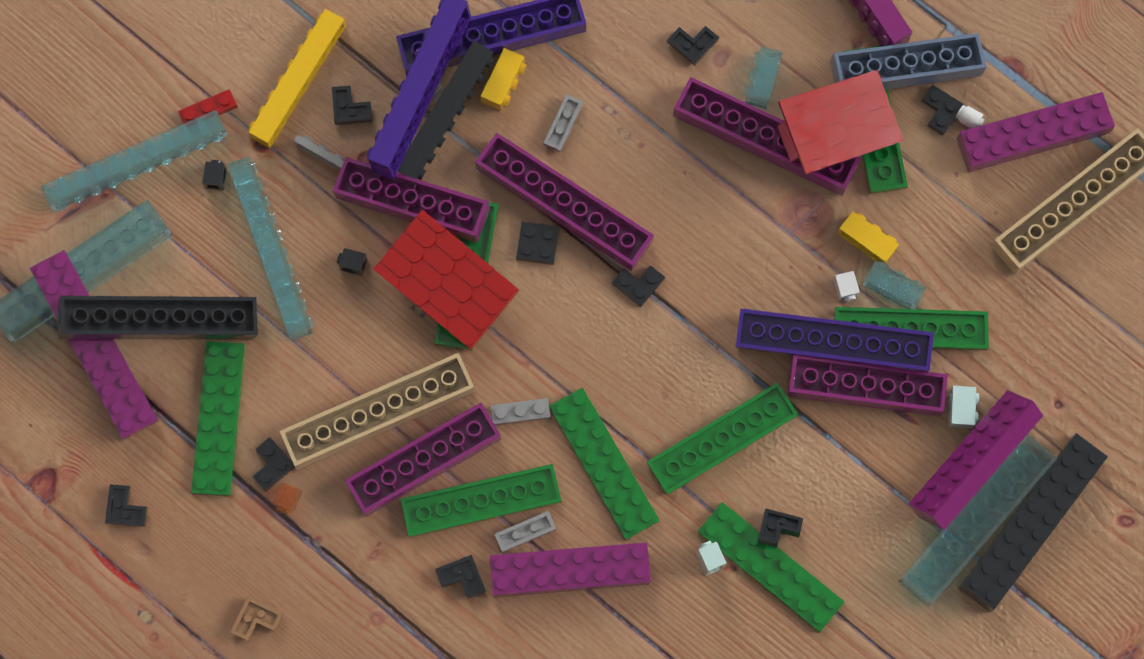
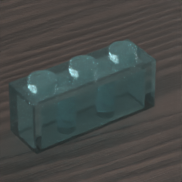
(762, 77)
(894, 285)

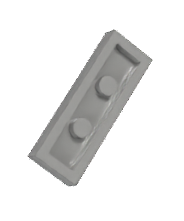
(563, 123)
(319, 152)
(520, 411)
(525, 531)

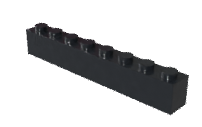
(445, 110)

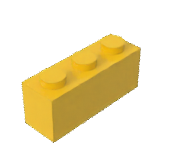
(503, 79)
(868, 237)

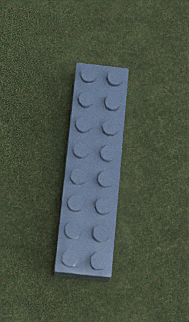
(914, 61)

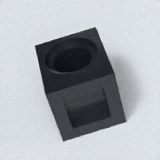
(214, 175)
(352, 261)

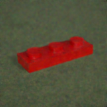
(221, 103)

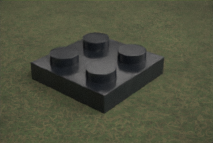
(537, 243)

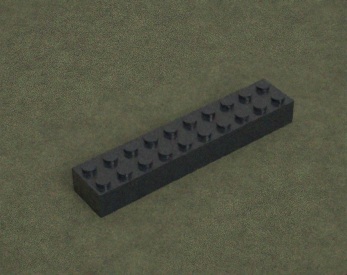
(157, 317)
(1032, 522)

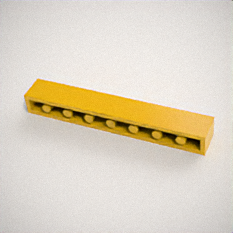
(297, 78)

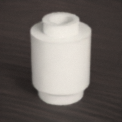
(970, 117)

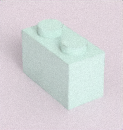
(963, 406)
(710, 557)

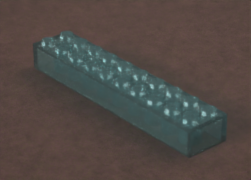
(95, 263)
(977, 521)

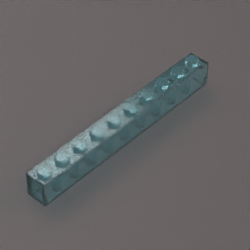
(134, 160)
(270, 248)

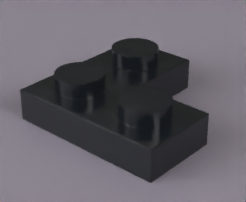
(693, 48)
(946, 108)
(347, 112)
(638, 289)
(277, 464)
(119, 510)
(776, 523)
(464, 571)

